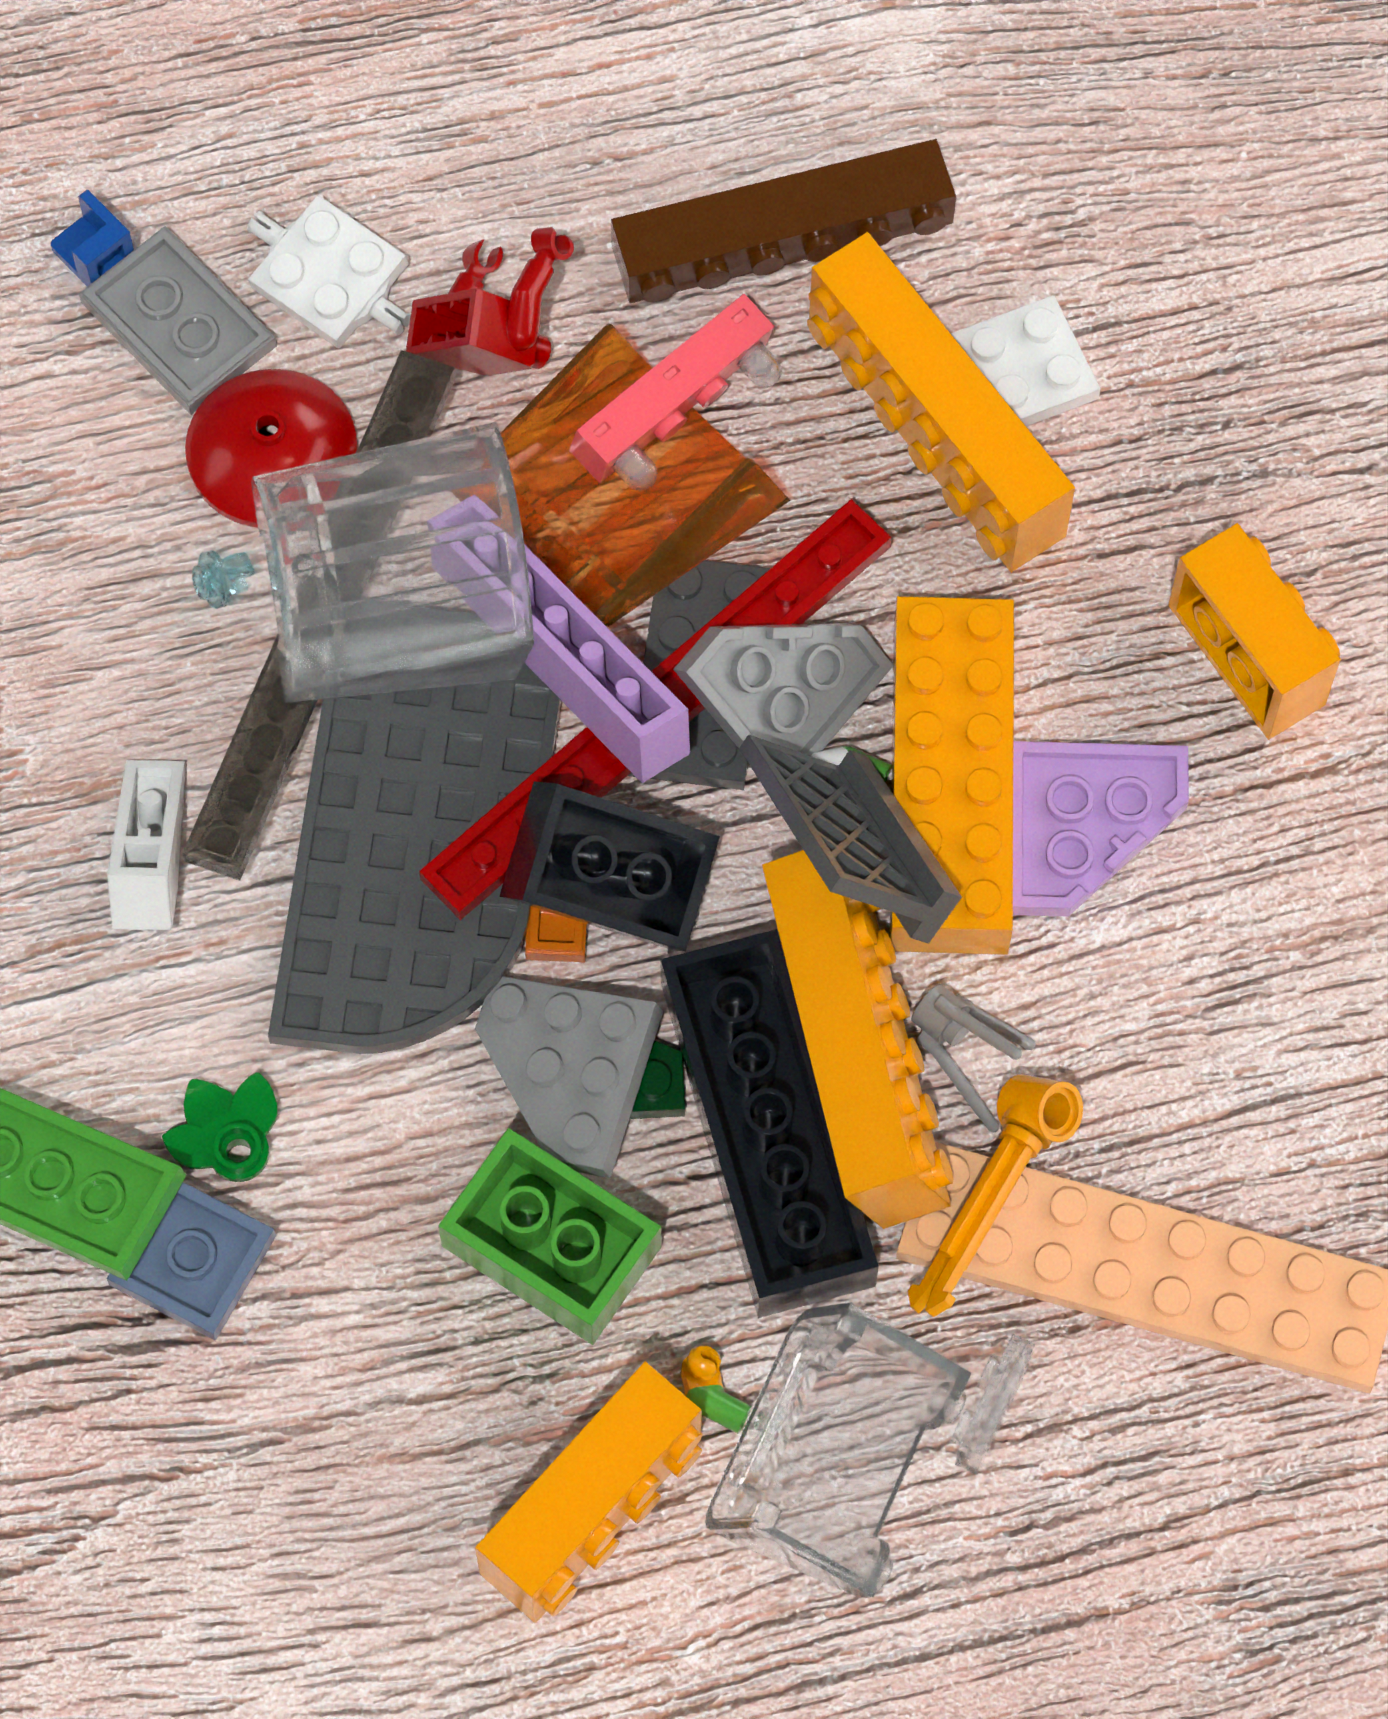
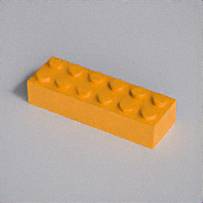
(939, 403)
(958, 759)
(859, 1046)

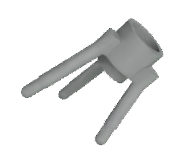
(950, 1019)

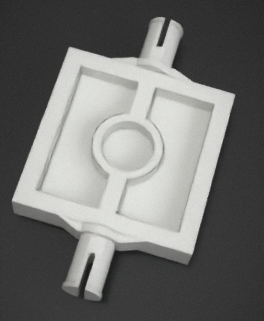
(328, 272)

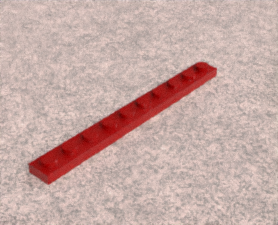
(782, 596)

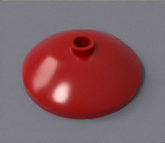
(226, 442)

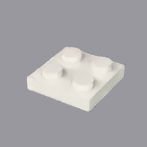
(1032, 360)

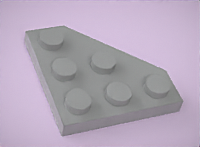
(784, 680)
(570, 1064)

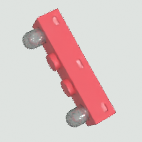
(663, 395)

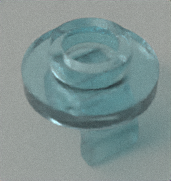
(220, 578)

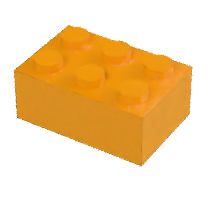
(1254, 630)

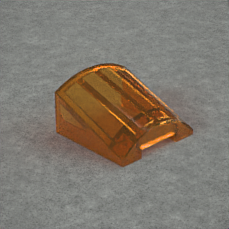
(606, 538)

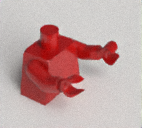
(484, 330)

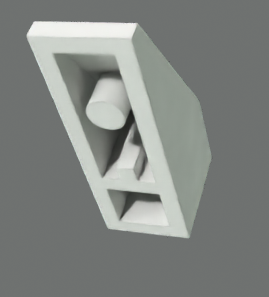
(147, 846)

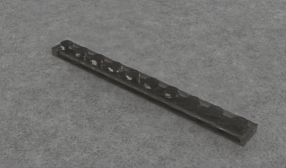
(269, 726)

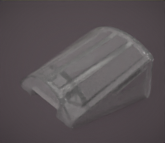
(397, 568)

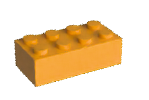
(591, 1493)

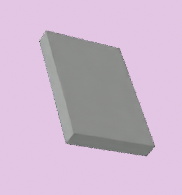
(177, 319)

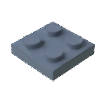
(198, 1261)

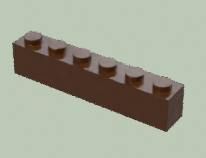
(782, 221)

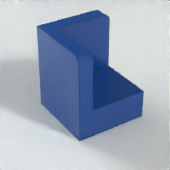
(93, 241)

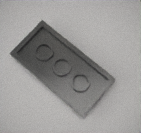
(675, 617)

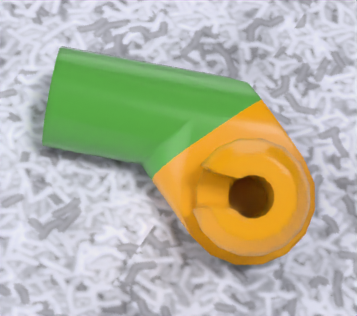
(705, 1388)

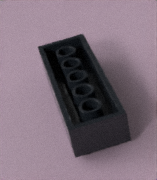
(766, 1124)

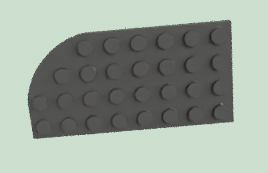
(391, 784)

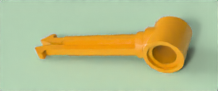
(1032, 1117)

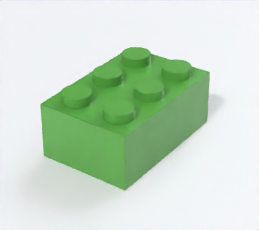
(550, 1236)

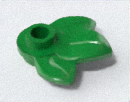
(222, 1122)

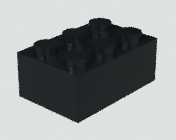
(609, 865)

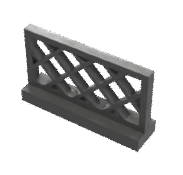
(856, 834)

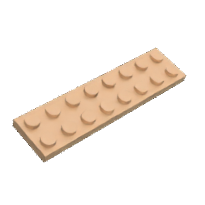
(1170, 1273)

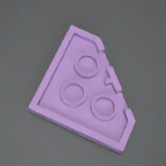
(1086, 815)

